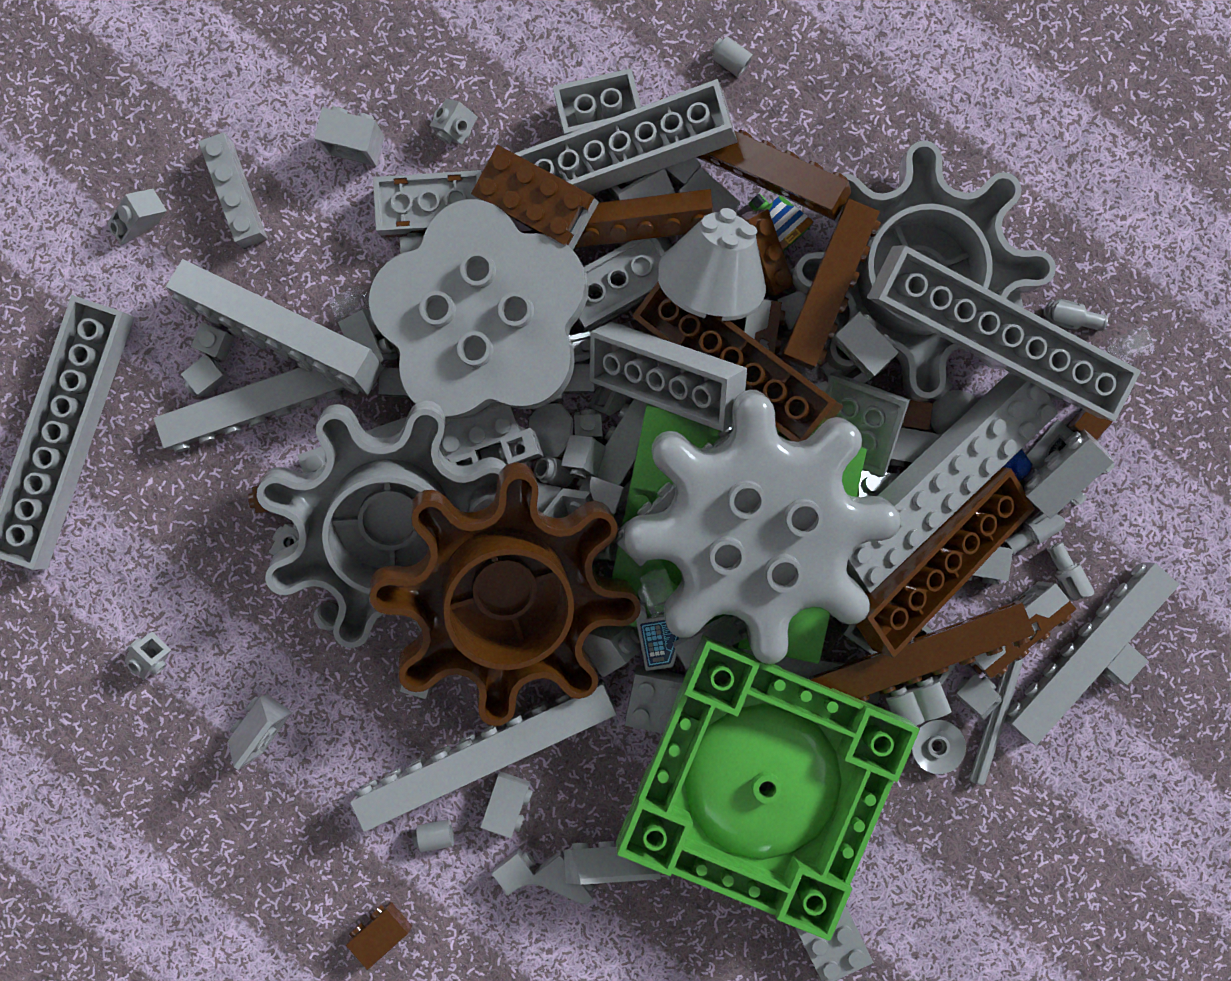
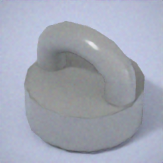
(325, 615)

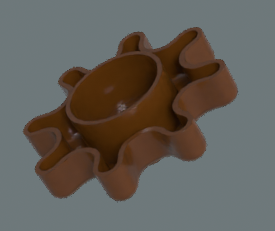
(504, 594)

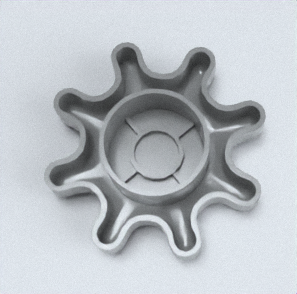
(948, 227)
(358, 508)
(761, 527)

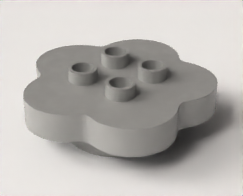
(481, 312)

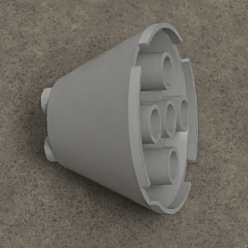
(715, 268)

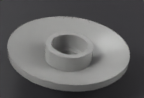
(950, 752)

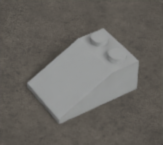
(256, 730)

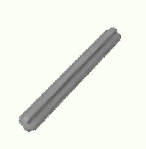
(994, 724)

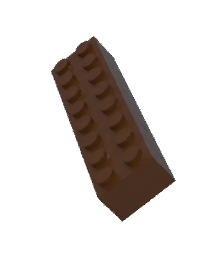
(797, 402)
(943, 563)

